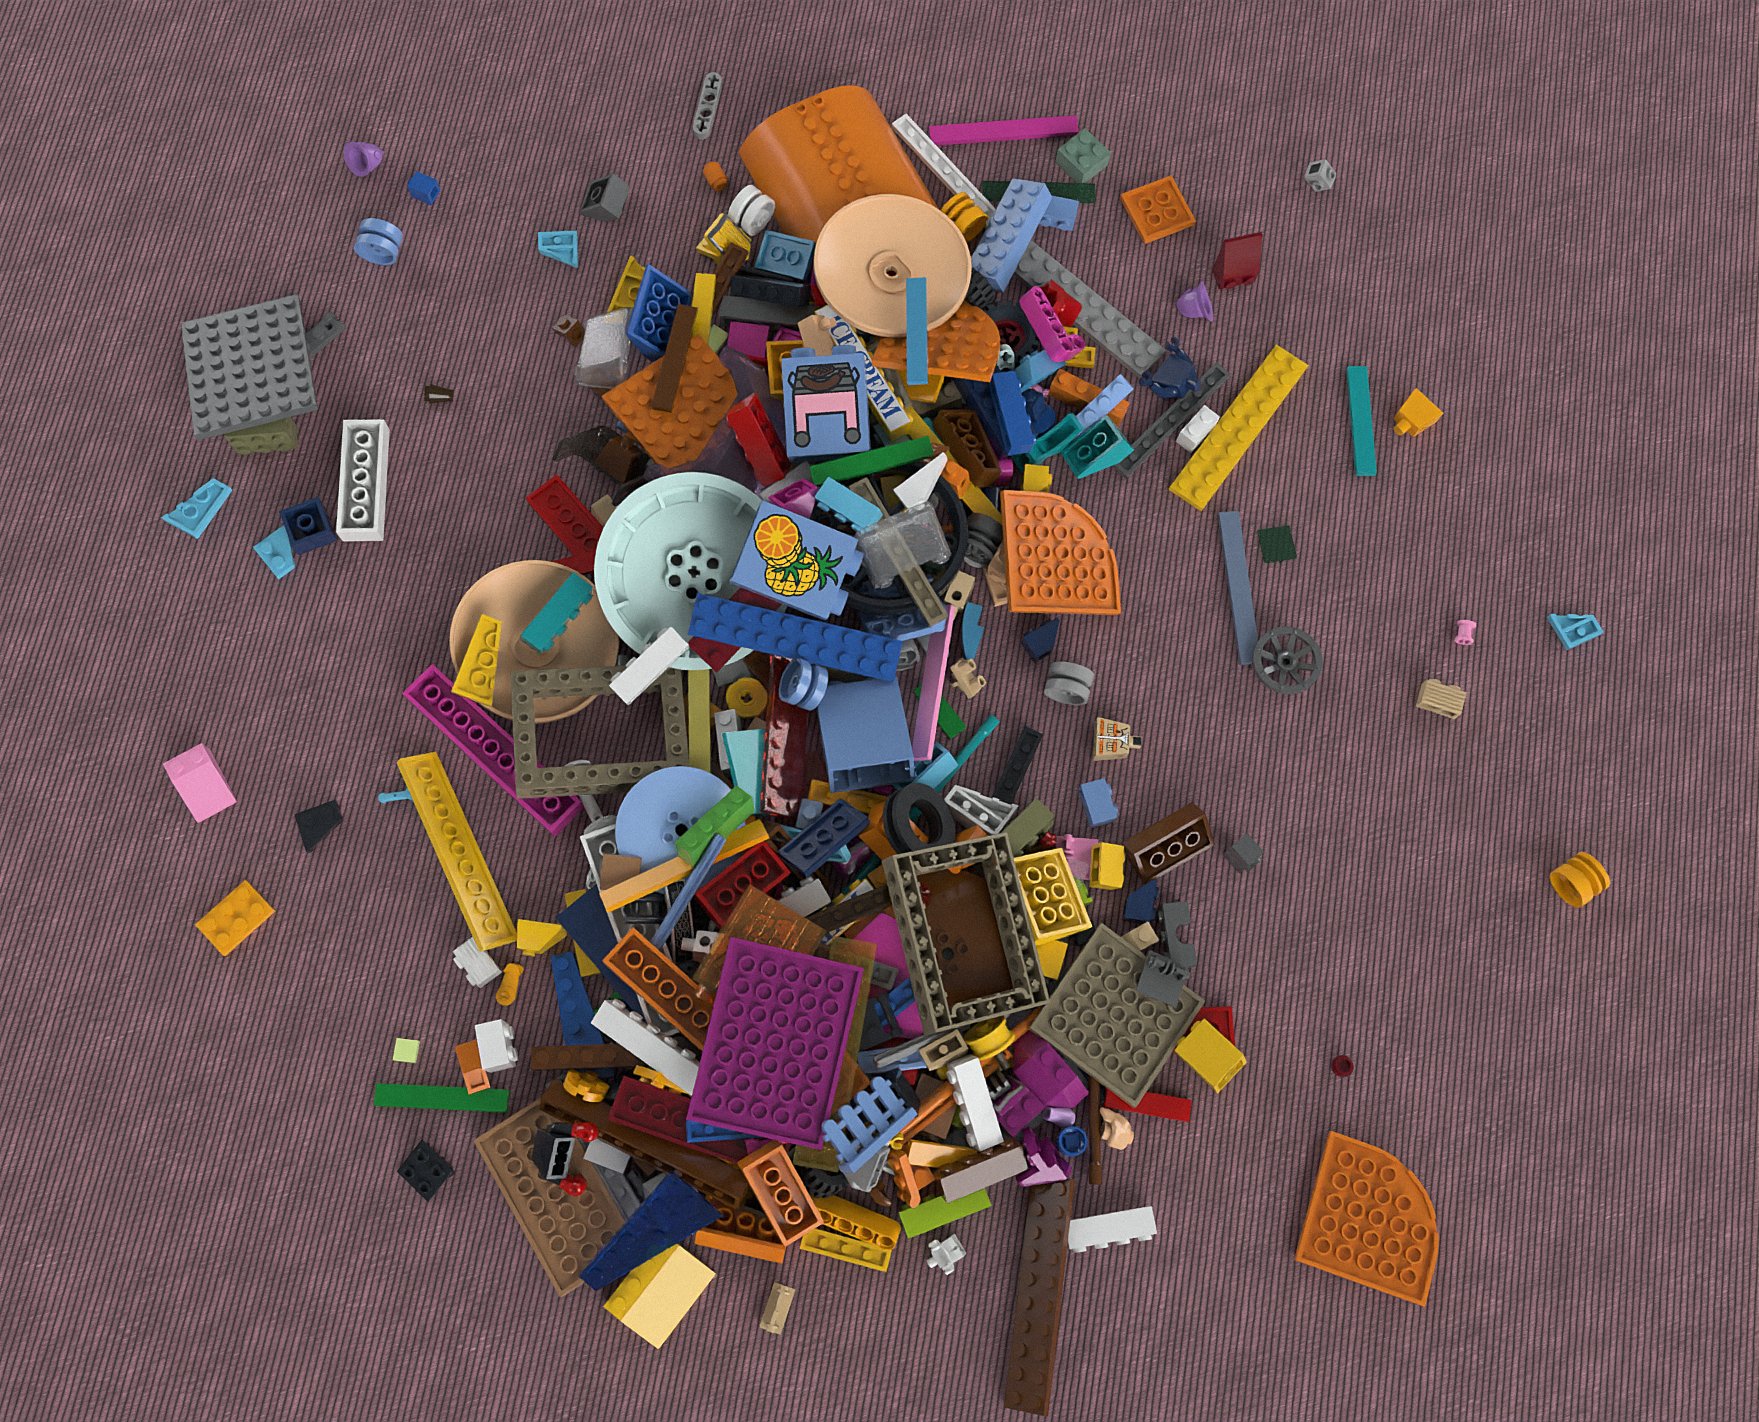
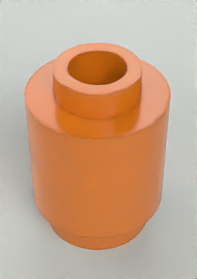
(715, 176)

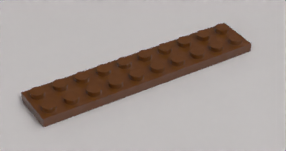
(1039, 1297)

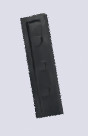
(1017, 765)

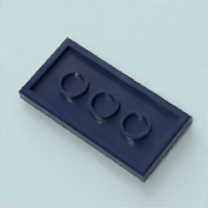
(823, 837)

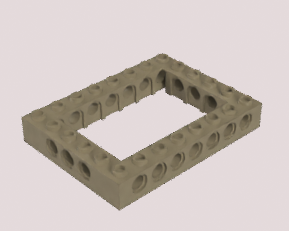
(588, 779)
(1012, 922)

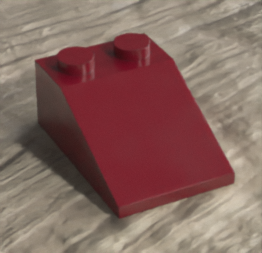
(1238, 261)

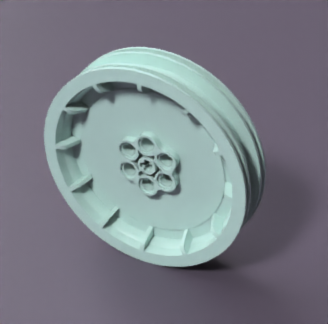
(637, 551)

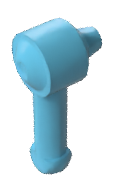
(385, 797)

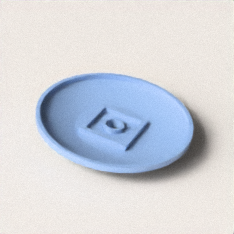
(661, 803)

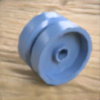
(378, 241)
(803, 684)

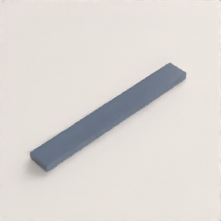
(1238, 585)

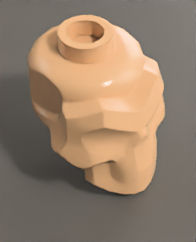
(1116, 1130)

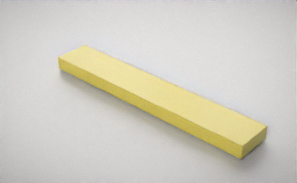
(699, 719)

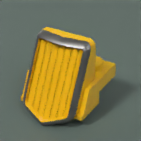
(719, 237)

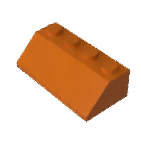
(741, 1234)

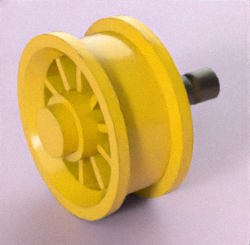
(990, 1039)

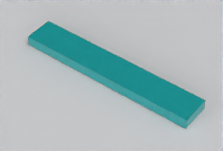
(1361, 421)

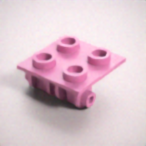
(1077, 849)

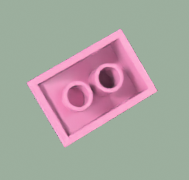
(200, 782)

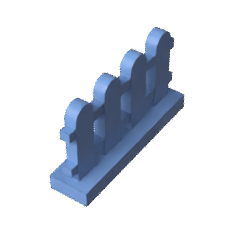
(884, 1129)

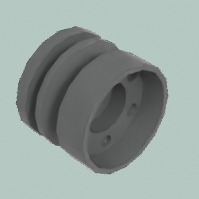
(983, 538)

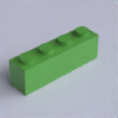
(720, 819)

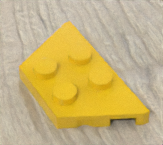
(628, 286)

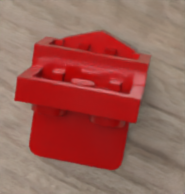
(1063, 304)

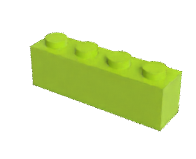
(936, 1212)

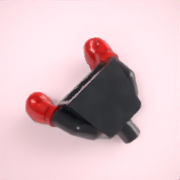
(554, 1150)

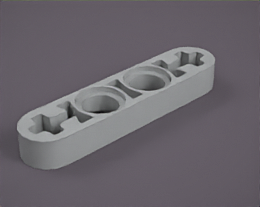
(705, 105)

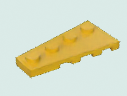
(479, 665)

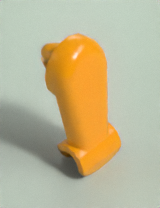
(508, 989)

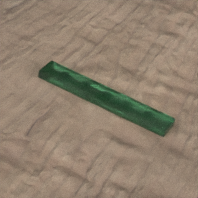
(1075, 191)

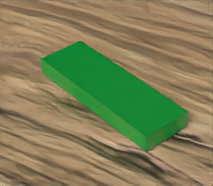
(947, 718)

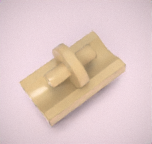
(965, 679)

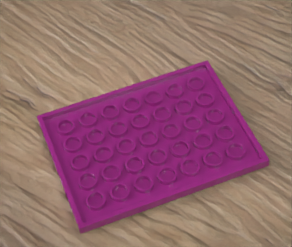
(775, 1043)

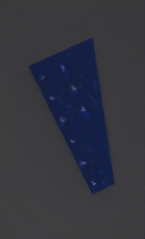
(661, 1221)

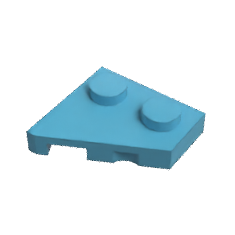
(559, 246)
(1575, 629)

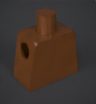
(620, 457)

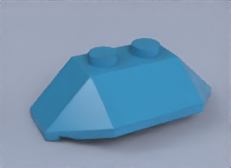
(1036, 368)

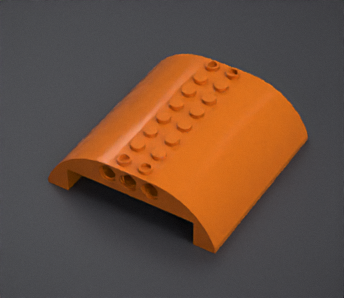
(827, 156)

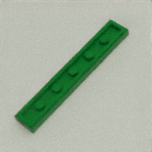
(872, 461)
(441, 1098)

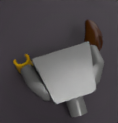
(868, 1175)

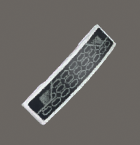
(683, 927)

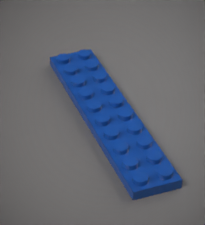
(795, 637)

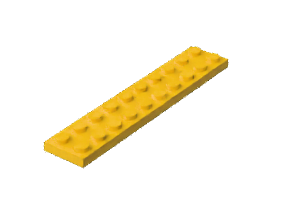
(1238, 428)
(457, 851)

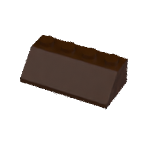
(1169, 843)

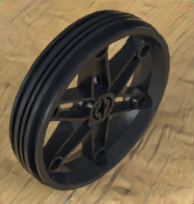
(905, 603)

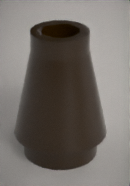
(437, 394)

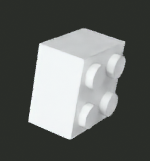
(496, 1045)

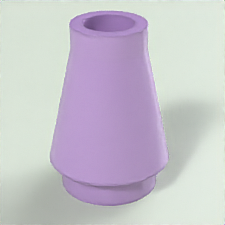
(1060, 1116)

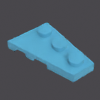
(199, 510)

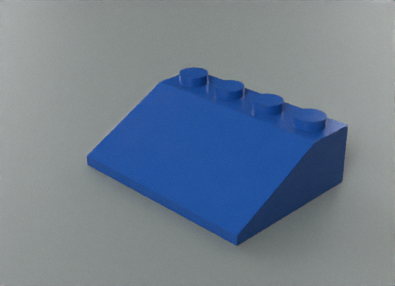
(655, 312)

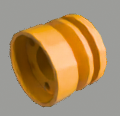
(965, 215)
(1579, 879)

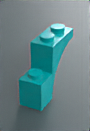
(1051, 442)

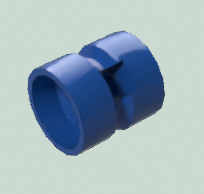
(1071, 1141)

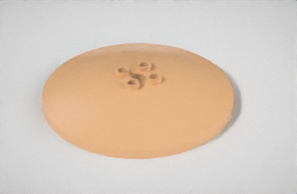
(896, 236)
(516, 597)

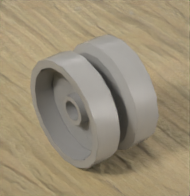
(1069, 683)

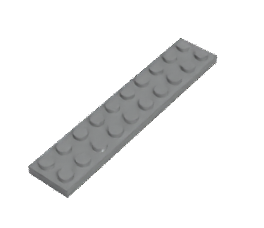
(1097, 318)

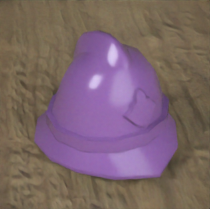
(362, 157)
(1196, 303)

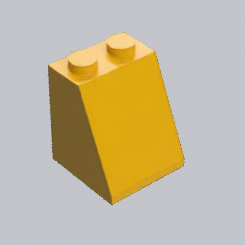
(1210, 1055)

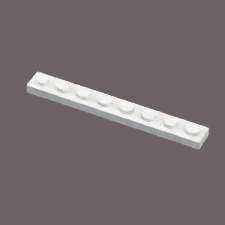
(939, 163)

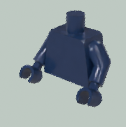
(1174, 376)

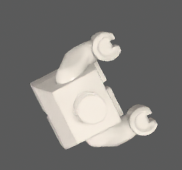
(946, 1253)

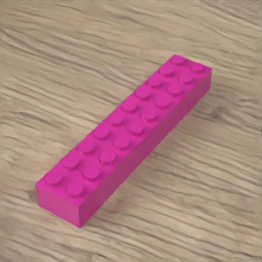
(484, 744)

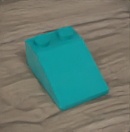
(1097, 448)

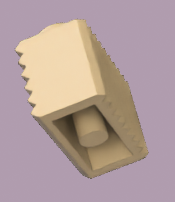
(1441, 698)

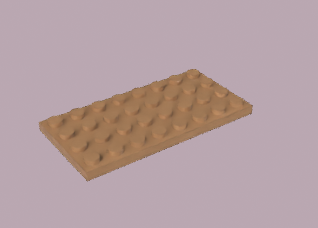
(559, 1226)

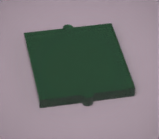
(1277, 544)

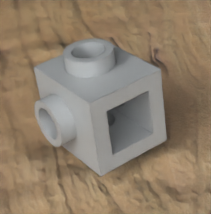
(1320, 175)

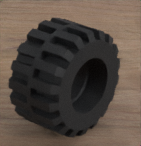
(979, 291)
(819, 1183)

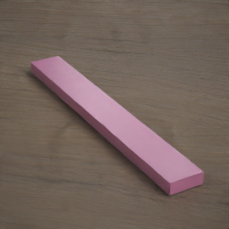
(932, 690)

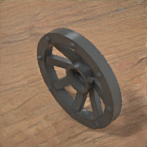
(1289, 657)

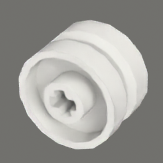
(751, 210)

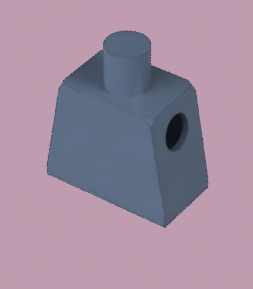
(808, 813)

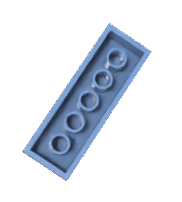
(1010, 231)

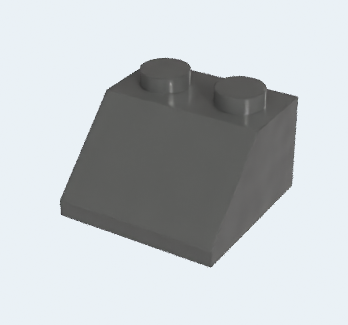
(605, 198)

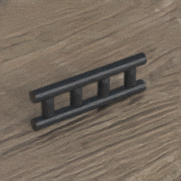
(656, 917)

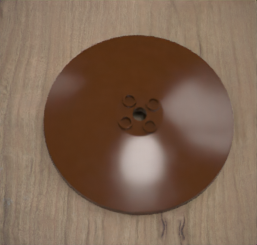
(965, 922)

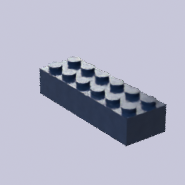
(979, 398)

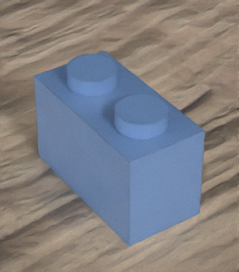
(1060, 213)
(1098, 803)

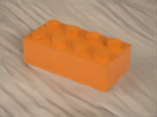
(780, 1192)

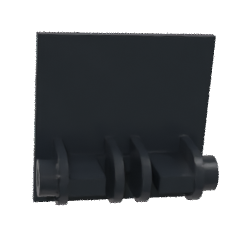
(425, 1170)

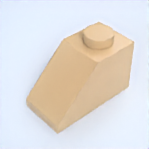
(1141, 937)
(944, 1050)

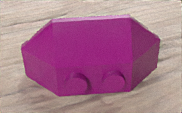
(1046, 1072)

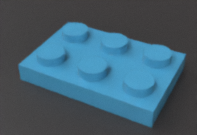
(786, 255)

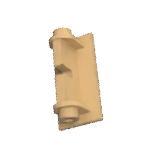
(777, 1308)

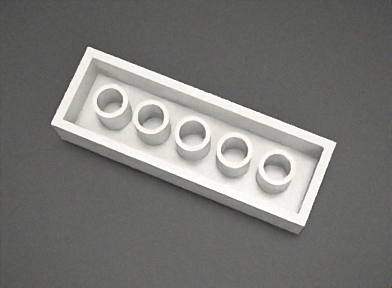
(363, 480)

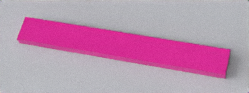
(1004, 130)

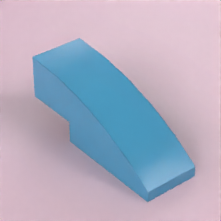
(970, 631)

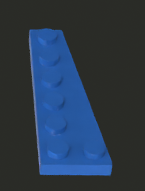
(575, 1007)

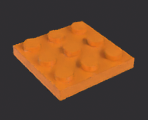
(1157, 209)

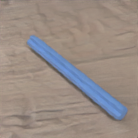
(688, 891)

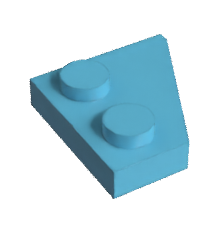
(277, 552)

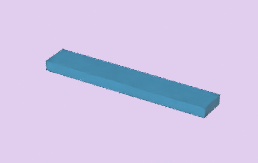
(916, 331)

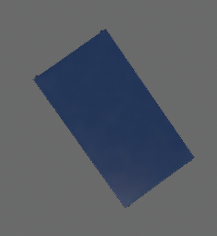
(592, 931)

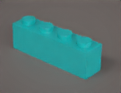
(557, 613)

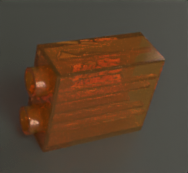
(757, 920)

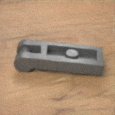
(320, 336)

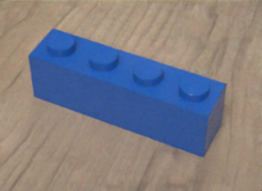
(1011, 413)

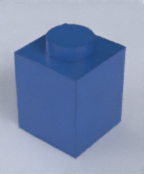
(423, 188)

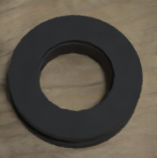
(932, 806)

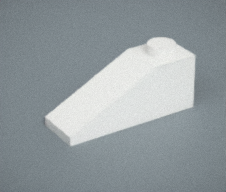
(920, 485)

